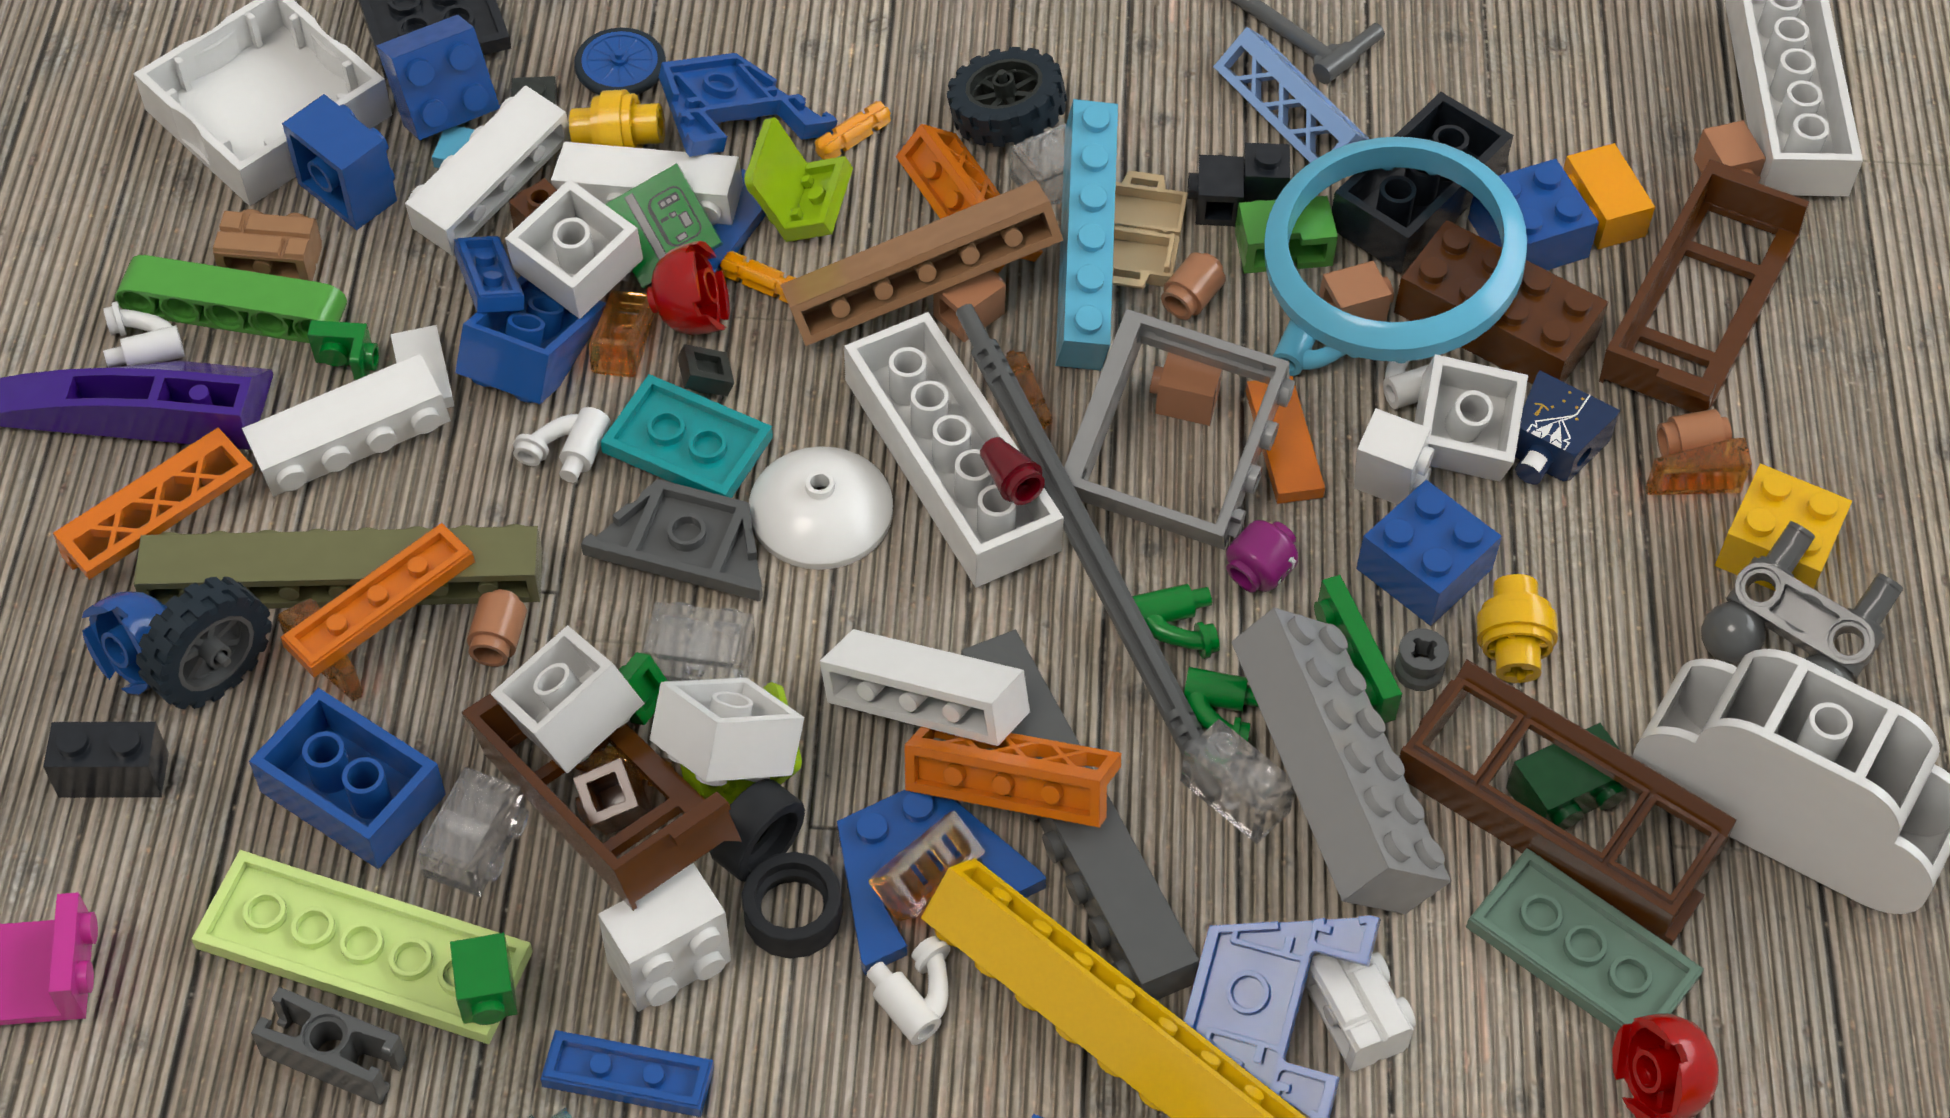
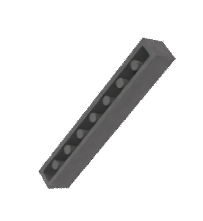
(1102, 862)

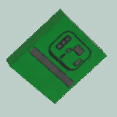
(665, 217)

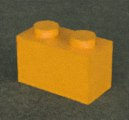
(1611, 194)

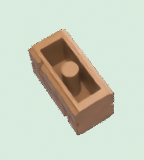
(268, 243)

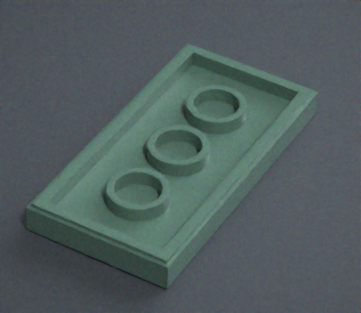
(1582, 945)

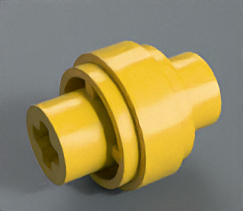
(617, 120)
(1517, 628)

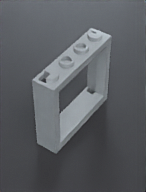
(1143, 329)

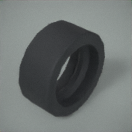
(767, 824)
(786, 869)

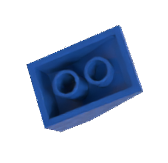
(527, 348)

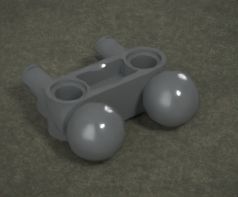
(1797, 612)

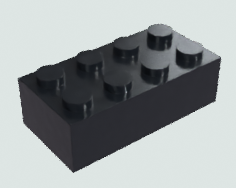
(1403, 208)

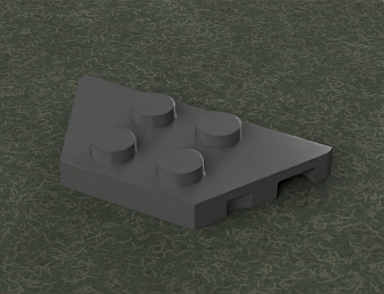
(684, 538)

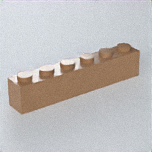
(922, 262)

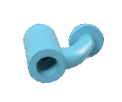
(1297, 349)

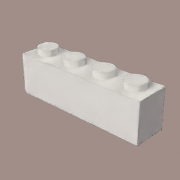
(488, 169)
(614, 170)
(347, 424)
(925, 687)

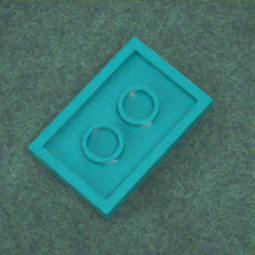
(686, 438)

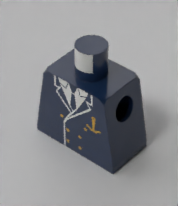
(1560, 430)

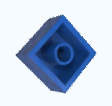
(438, 76)
(340, 161)
(1554, 213)
(1428, 552)

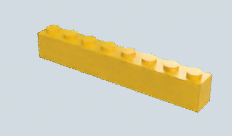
(1093, 1001)

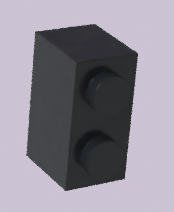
(106, 759)

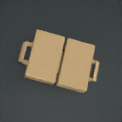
(1146, 230)

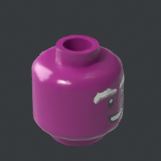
(1262, 556)

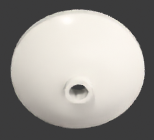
(824, 525)

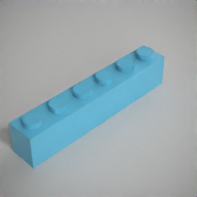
(1087, 235)

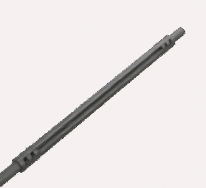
(1083, 534)

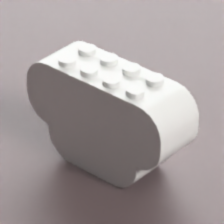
(1810, 773)

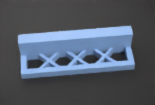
(1290, 81)

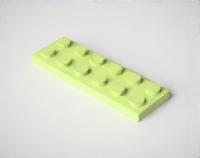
(344, 941)

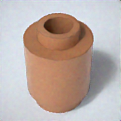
(1193, 285)
(1692, 431)
(496, 627)

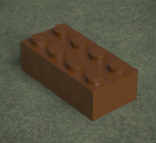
(1541, 330)

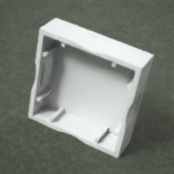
(246, 78)

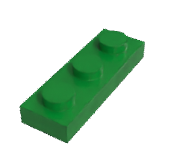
(1338, 608)

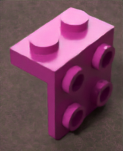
(48, 965)

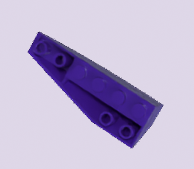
(139, 401)

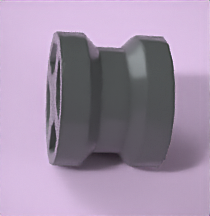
(1421, 672)

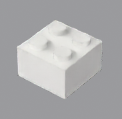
(574, 248)
(1471, 416)
(568, 699)
(726, 730)
(667, 940)

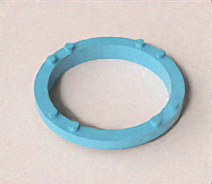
(1405, 339)

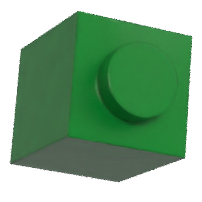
(483, 979)

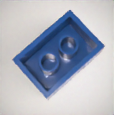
(348, 778)

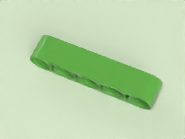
(228, 297)

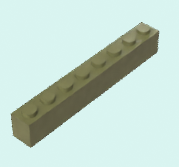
(324, 563)

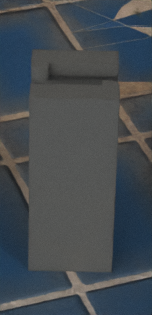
(320, 1026)

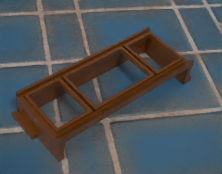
(1734, 196)
(1523, 828)
(650, 863)

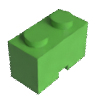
(1311, 240)

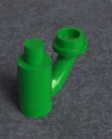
(1177, 604)
(1218, 690)

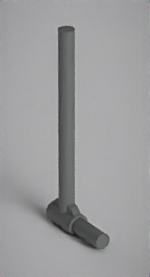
(1328, 60)

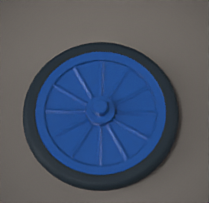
(619, 61)

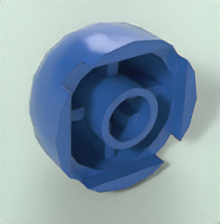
(116, 632)

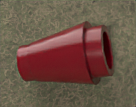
(1013, 473)

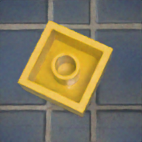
(1766, 511)

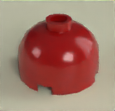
(689, 291)
(1665, 1066)

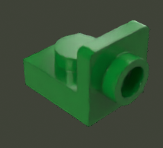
(344, 345)

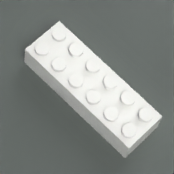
(1795, 95)
(935, 431)

